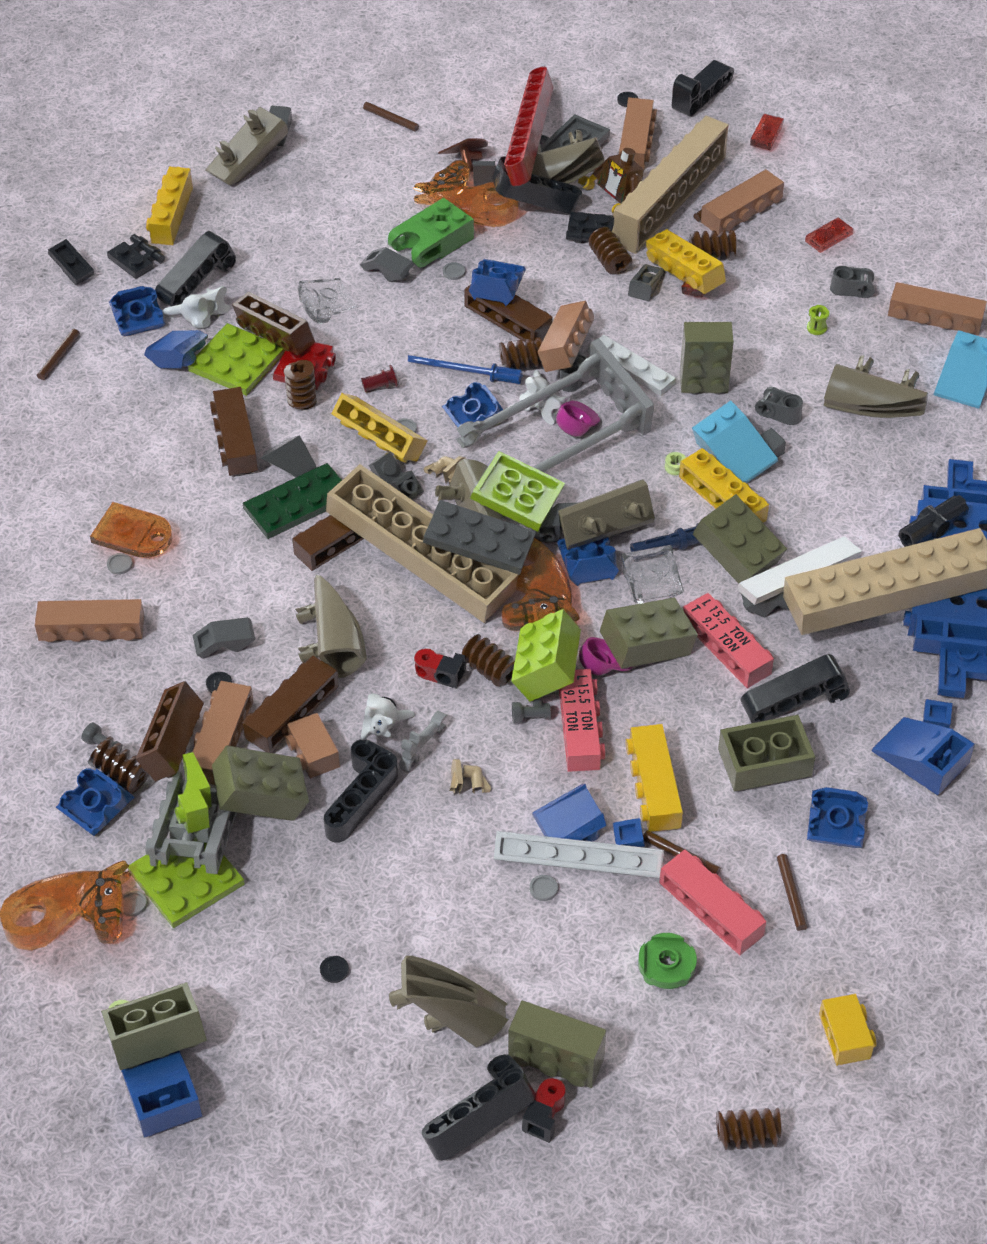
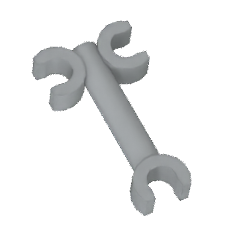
(417, 741)

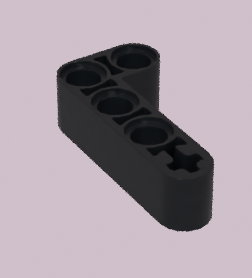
(693, 93)
(537, 191)
(193, 268)
(796, 688)
(376, 770)
(481, 1110)

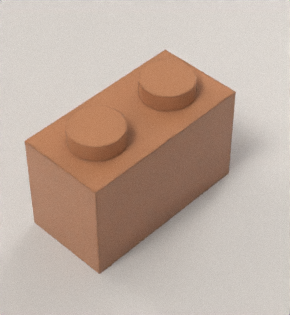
(312, 745)

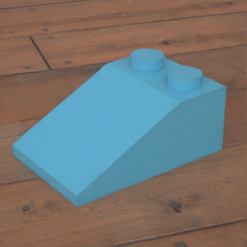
(965, 371)
(734, 442)

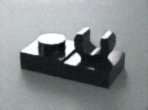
(71, 262)

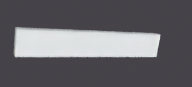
(772, 581)
(578, 854)

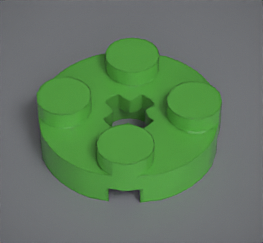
(664, 975)

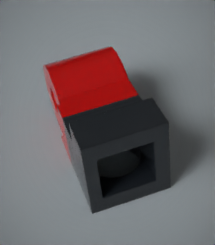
(440, 668)
(539, 1115)

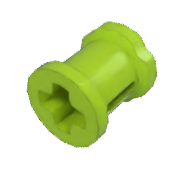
(815, 319)

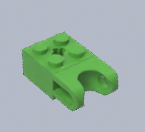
(433, 232)

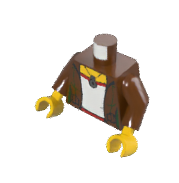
(616, 176)

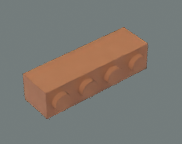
(638, 128)
(742, 202)
(937, 308)
(565, 336)
(89, 620)
(222, 724)

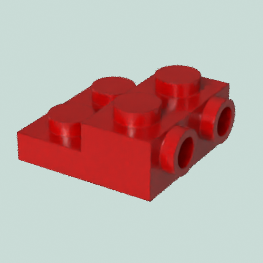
(319, 354)

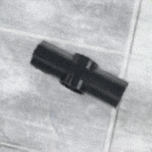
(933, 521)

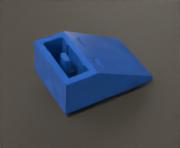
(925, 752)
(162, 1093)

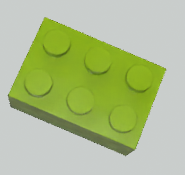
(546, 655)

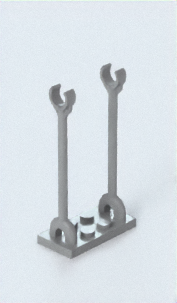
(614, 381)

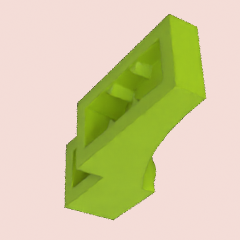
(196, 797)

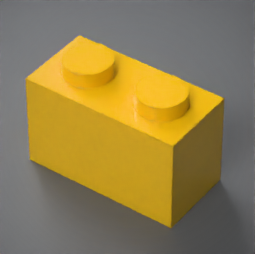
(847, 1029)

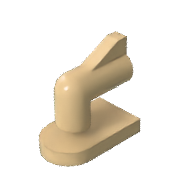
(446, 465)
(469, 771)

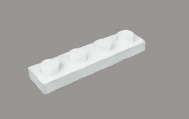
(639, 368)

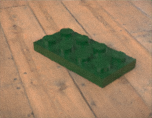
(292, 501)

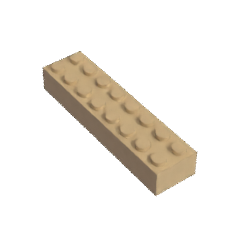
(670, 183)
(398, 529)
(887, 581)

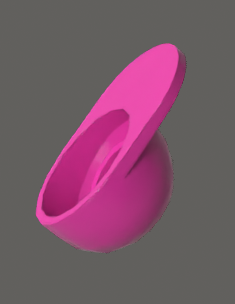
(576, 418)
(598, 657)

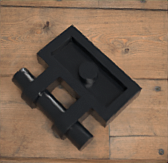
(582, 225)
(131, 260)

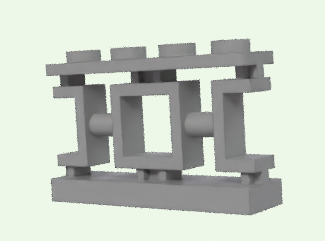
(190, 844)

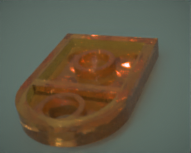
(132, 531)

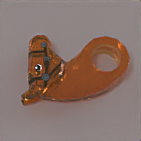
(473, 200)
(544, 587)
(62, 897)

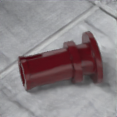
(380, 379)

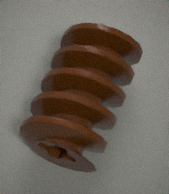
(715, 243)
(610, 251)
(521, 353)
(300, 384)
(489, 660)
(118, 765)
(744, 1128)

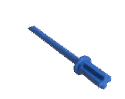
(495, 372)

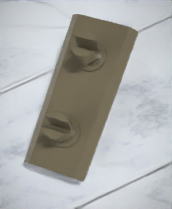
(248, 146)
(569, 161)
(873, 396)
(464, 480)
(607, 514)
(338, 631)
(449, 1000)

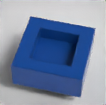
(937, 713)
(629, 833)

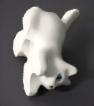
(199, 308)
(549, 406)
(381, 716)

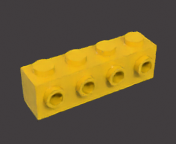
(170, 205)
(685, 261)
(379, 427)
(718, 483)
(655, 778)

